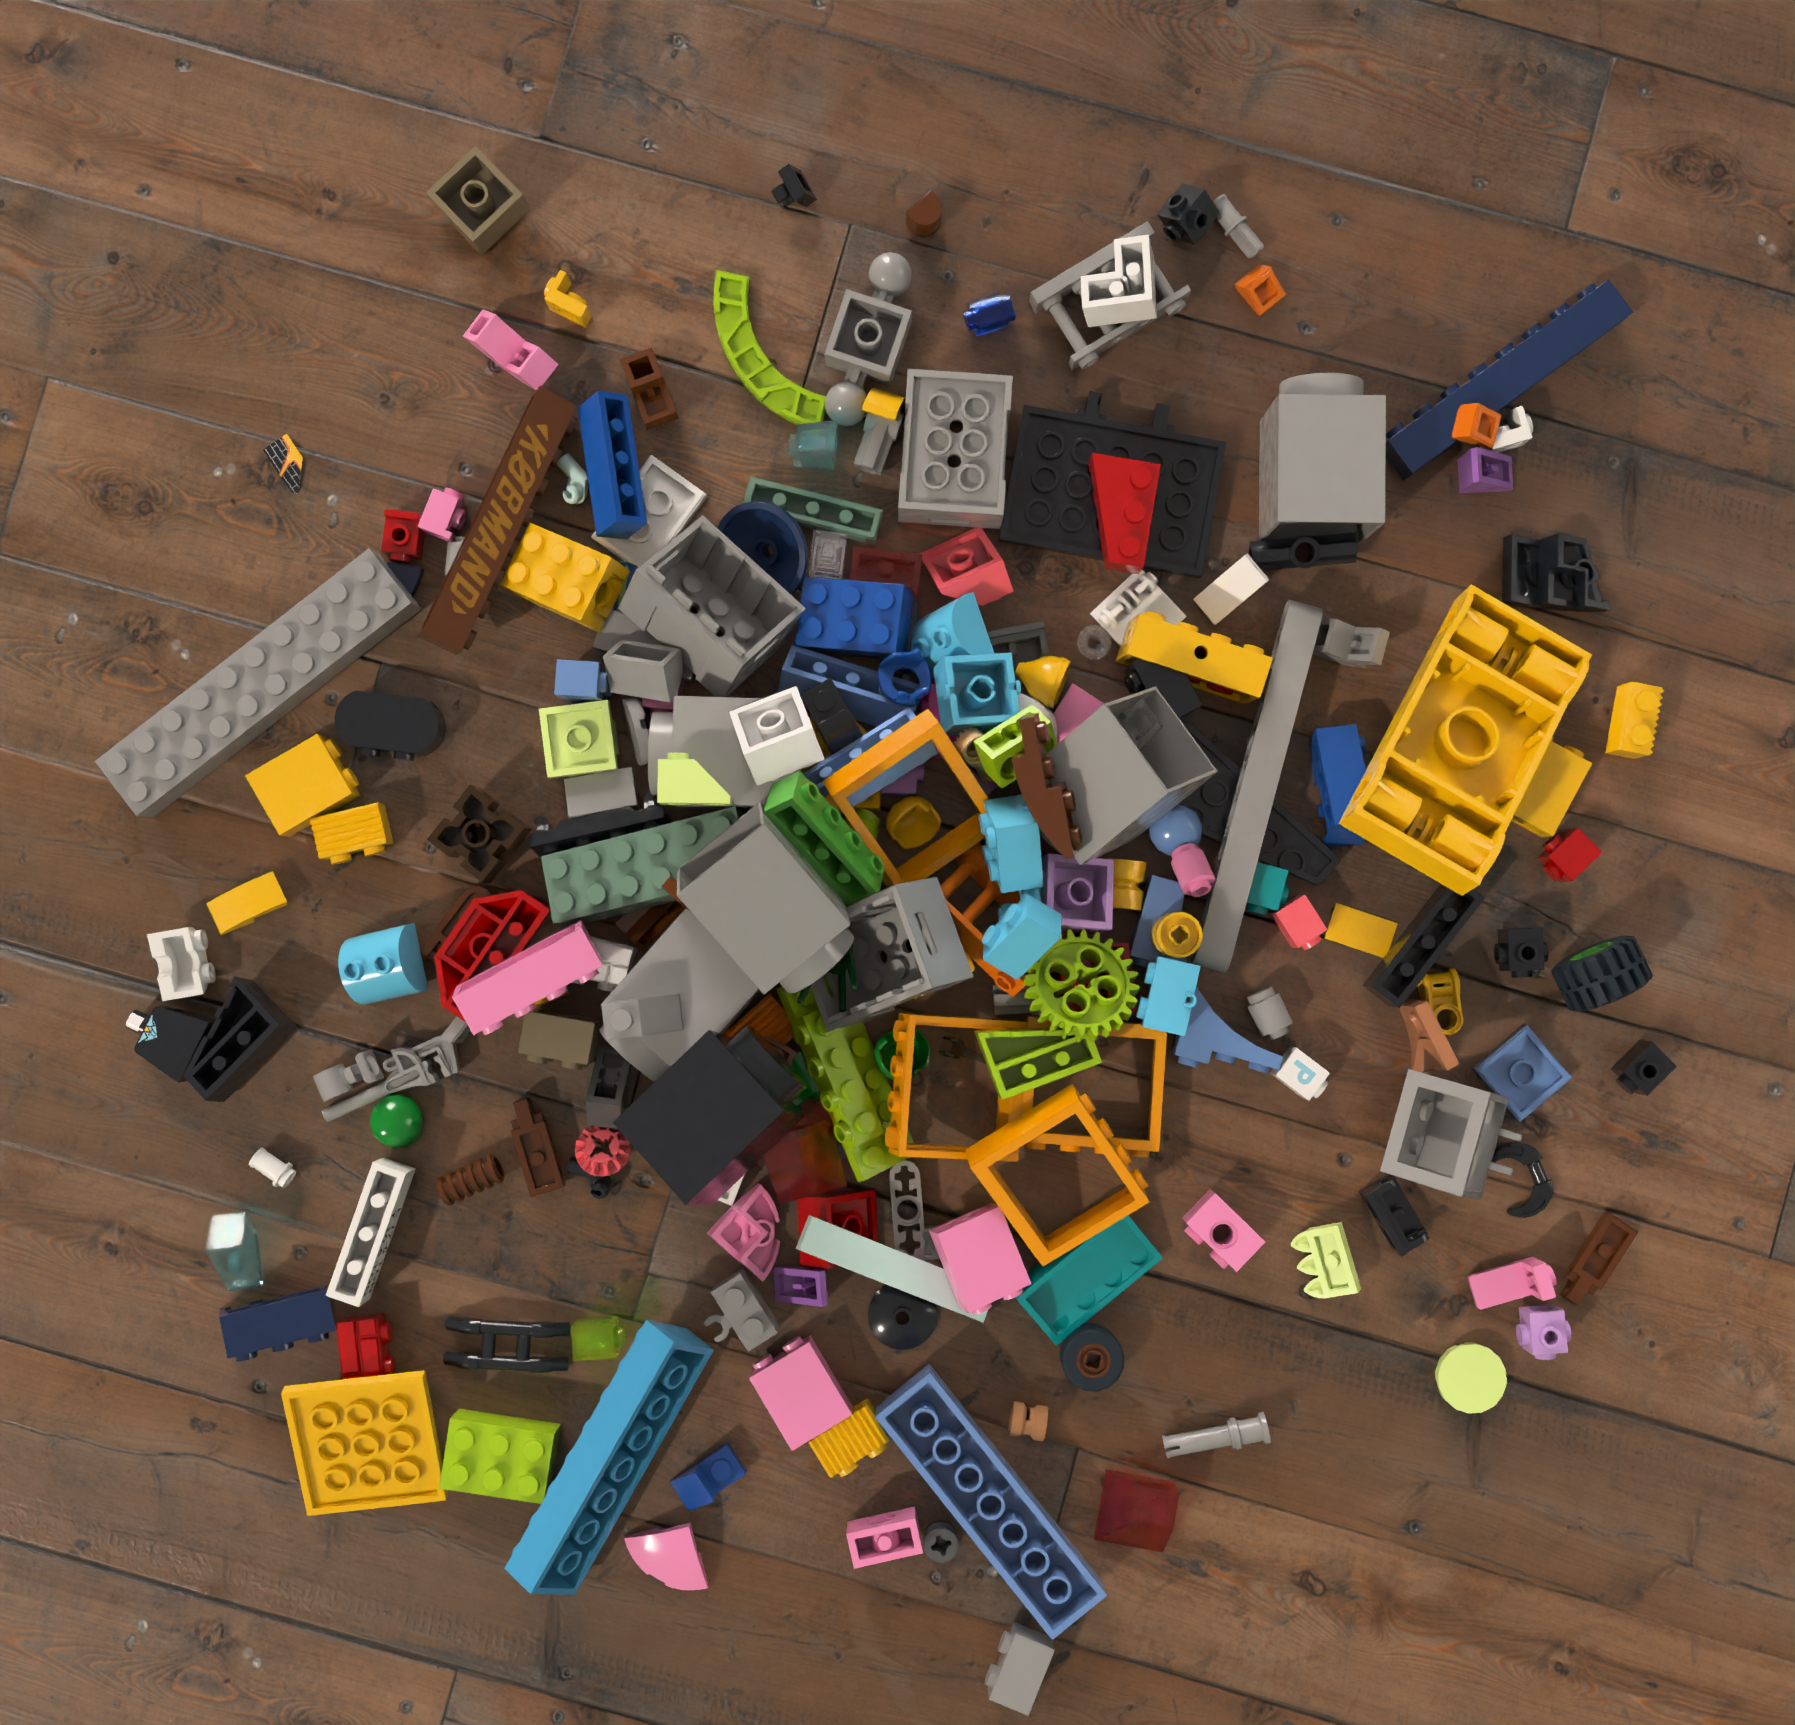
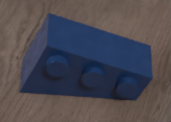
(276, 1323)

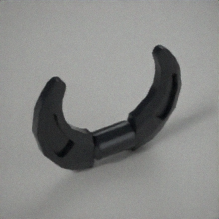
(1543, 1187)

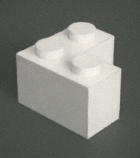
(1128, 291)

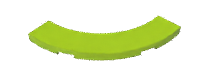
(750, 362)

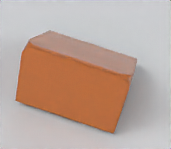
(1260, 288)
(1476, 425)

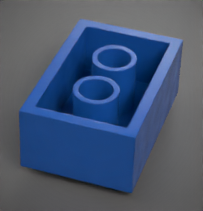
(854, 617)

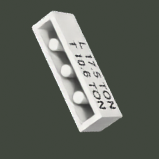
(370, 1231)

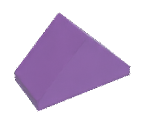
(1484, 471)
(801, 1285)

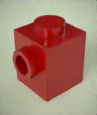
(1568, 855)

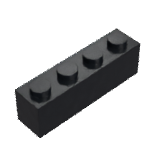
(1421, 944)

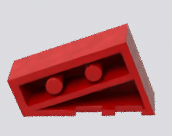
(1124, 508)

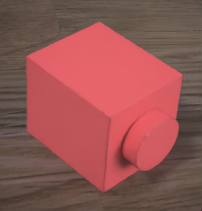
(1299, 922)

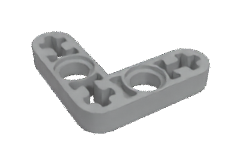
(927, 1249)

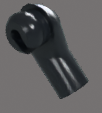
(600, 1185)

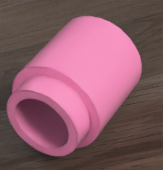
(1192, 870)

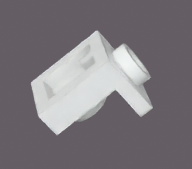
(1515, 433)

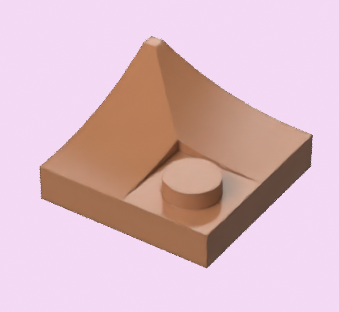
(1427, 1040)

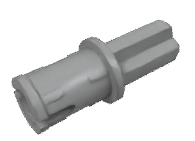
(1237, 228)

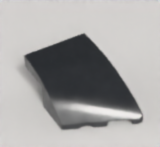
(1551, 574)

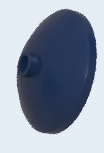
(761, 524)

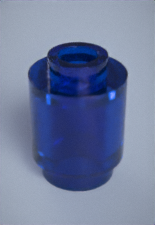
(989, 313)

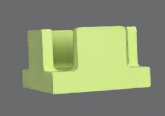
(579, 739)

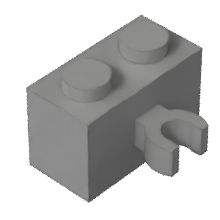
(743, 1310)

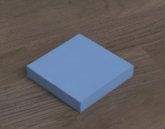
(1522, 1072)

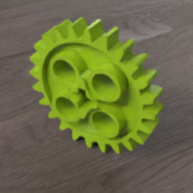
(1097, 1011)

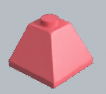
(968, 566)

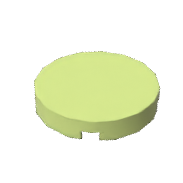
(1471, 1377)

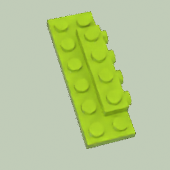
(847, 1083)

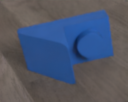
(708, 1476)

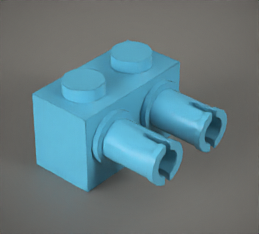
(1021, 934)

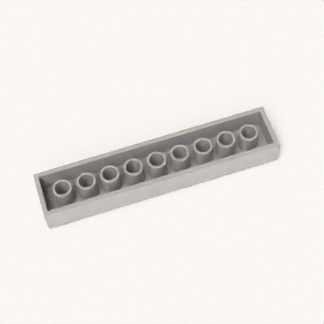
(258, 684)

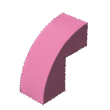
(510, 350)

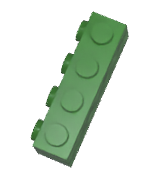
(824, 838)

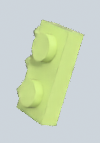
(1329, 1260)

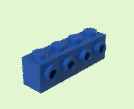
(612, 465)

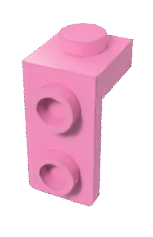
(1513, 1282)

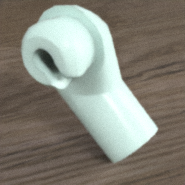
(577, 480)

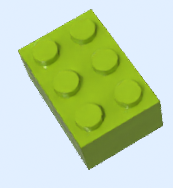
(499, 1456)

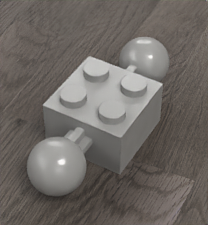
(868, 337)

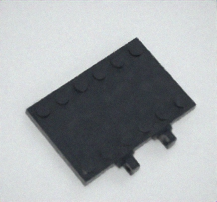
(1053, 491)

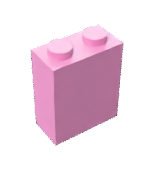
(980, 1258)
(800, 1391)

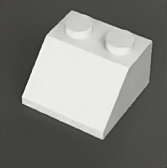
(776, 736)

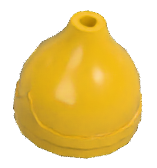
(1044, 678)

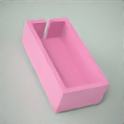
(528, 977)

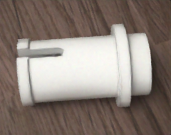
(273, 1168)

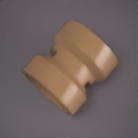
(1028, 1421)

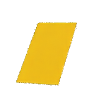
(1361, 930)

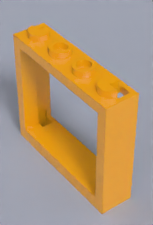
(882, 757)
(901, 1070)
(1026, 1128)
(1136, 1146)

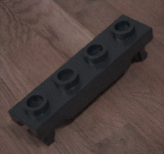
(596, 827)

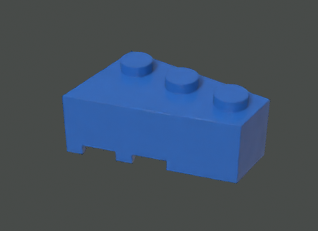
(1337, 771)

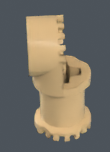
(969, 754)

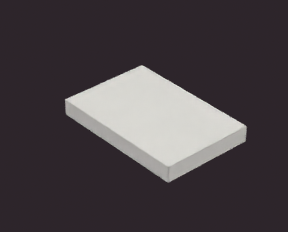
(669, 507)

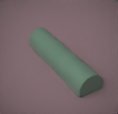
(819, 510)

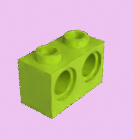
(1003, 742)

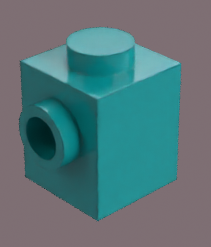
(1267, 889)

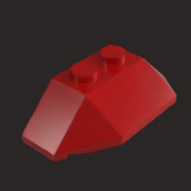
(485, 936)

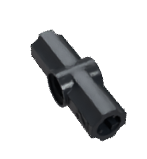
(1324, 549)

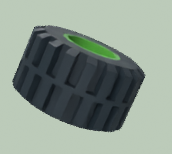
(1602, 973)

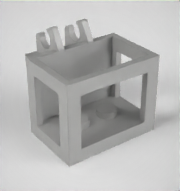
(1446, 1135)

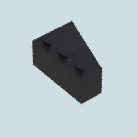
(240, 1040)

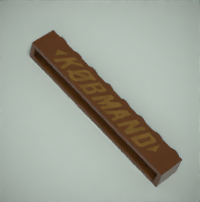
(498, 522)

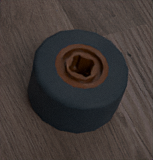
(1085, 1346)

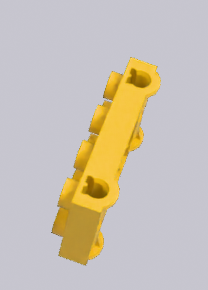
(1466, 741)

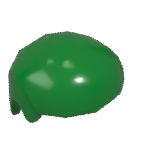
(886, 1048)
(396, 1121)

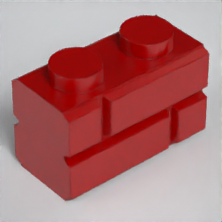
(364, 1346)

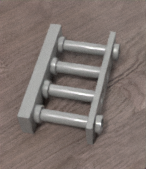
(1050, 297)

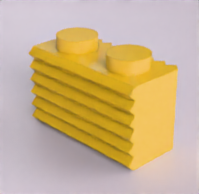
(1634, 720)
(352, 832)
(850, 1441)

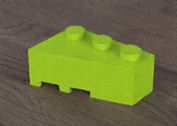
(1033, 1057)

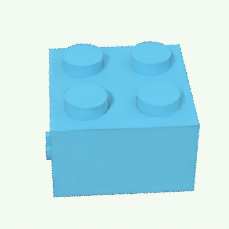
(976, 691)
(1012, 844)
(1166, 1001)

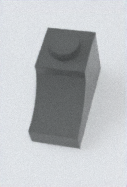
(607, 1088)

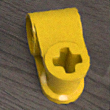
(1444, 997)

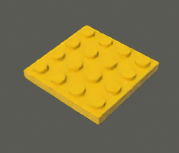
(364, 1442)

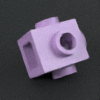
(1543, 1331)

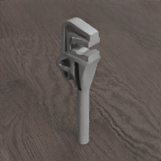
(408, 1070)

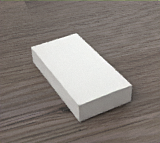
(1231, 589)

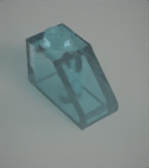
(815, 445)
(235, 1251)

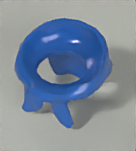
(909, 660)

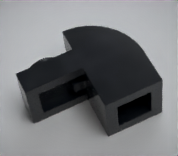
(831, 716)

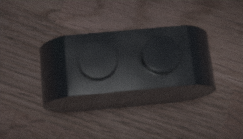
(390, 724)

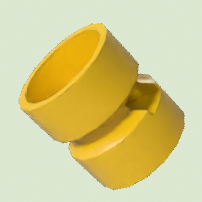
(1125, 884)
(1176, 934)

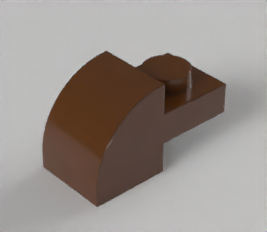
(649, 388)

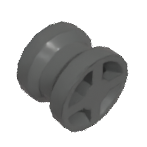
(939, 1533)

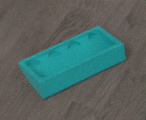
(1087, 1278)

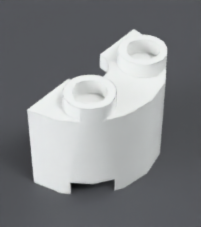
(181, 962)

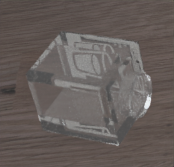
(828, 555)

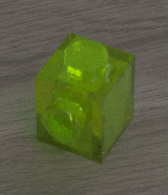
(597, 1338)

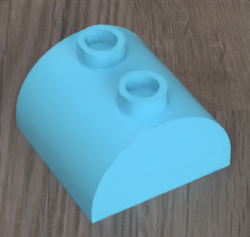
(951, 632)
(382, 965)

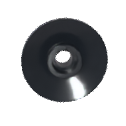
(897, 1335)

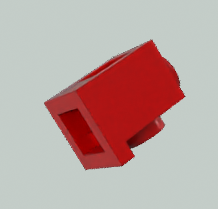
(413, 542)

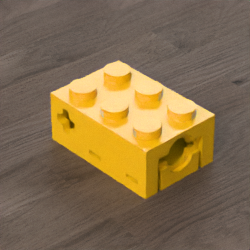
(565, 577)

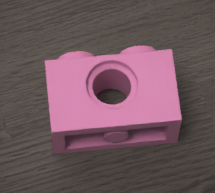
(1241, 1240)
(884, 1537)

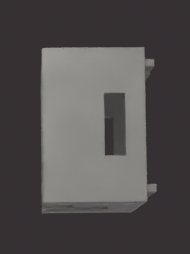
(976, 488)
(730, 595)
(885, 924)

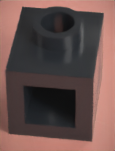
(1642, 1068)

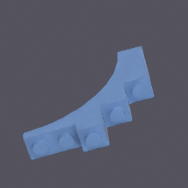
(1205, 1028)

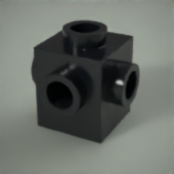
(1188, 214)
(1521, 951)

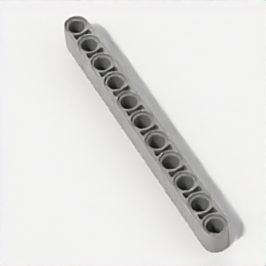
(1257, 785)

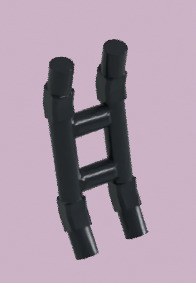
(522, 1330)

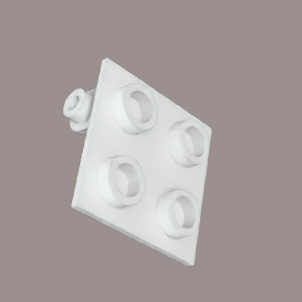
(1131, 598)

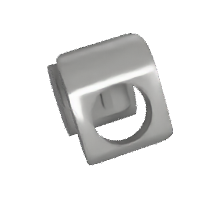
(340, 1079)

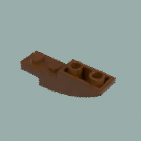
(1047, 801)

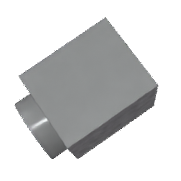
(1322, 459)
(709, 736)
(1118, 786)
(766, 904)
(709, 987)

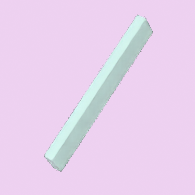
(879, 1263)

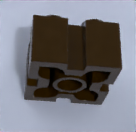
(459, 836)

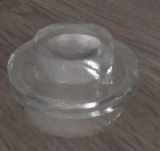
(1098, 632)

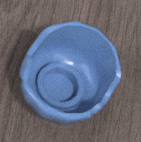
(1175, 829)

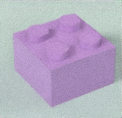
(1079, 892)

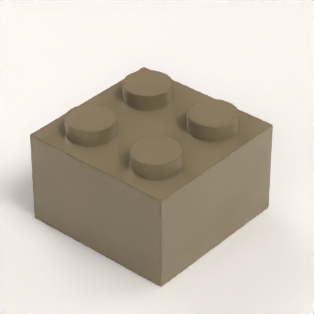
(478, 200)
(561, 1037)

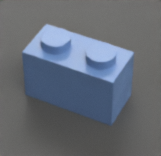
(581, 681)

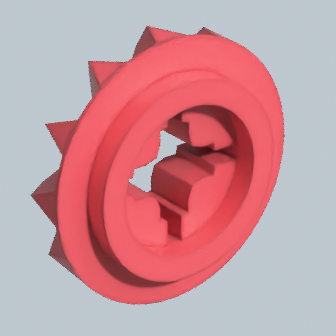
(602, 1164)

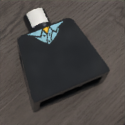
(169, 1037)

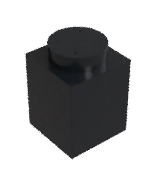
(714, 1114)

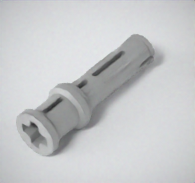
(1233, 1433)

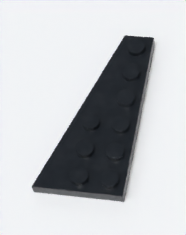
(1286, 840)

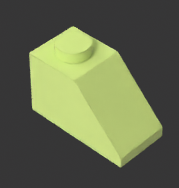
(688, 783)

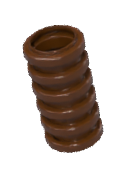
(471, 1179)

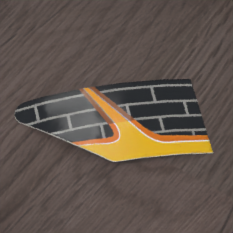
(286, 461)

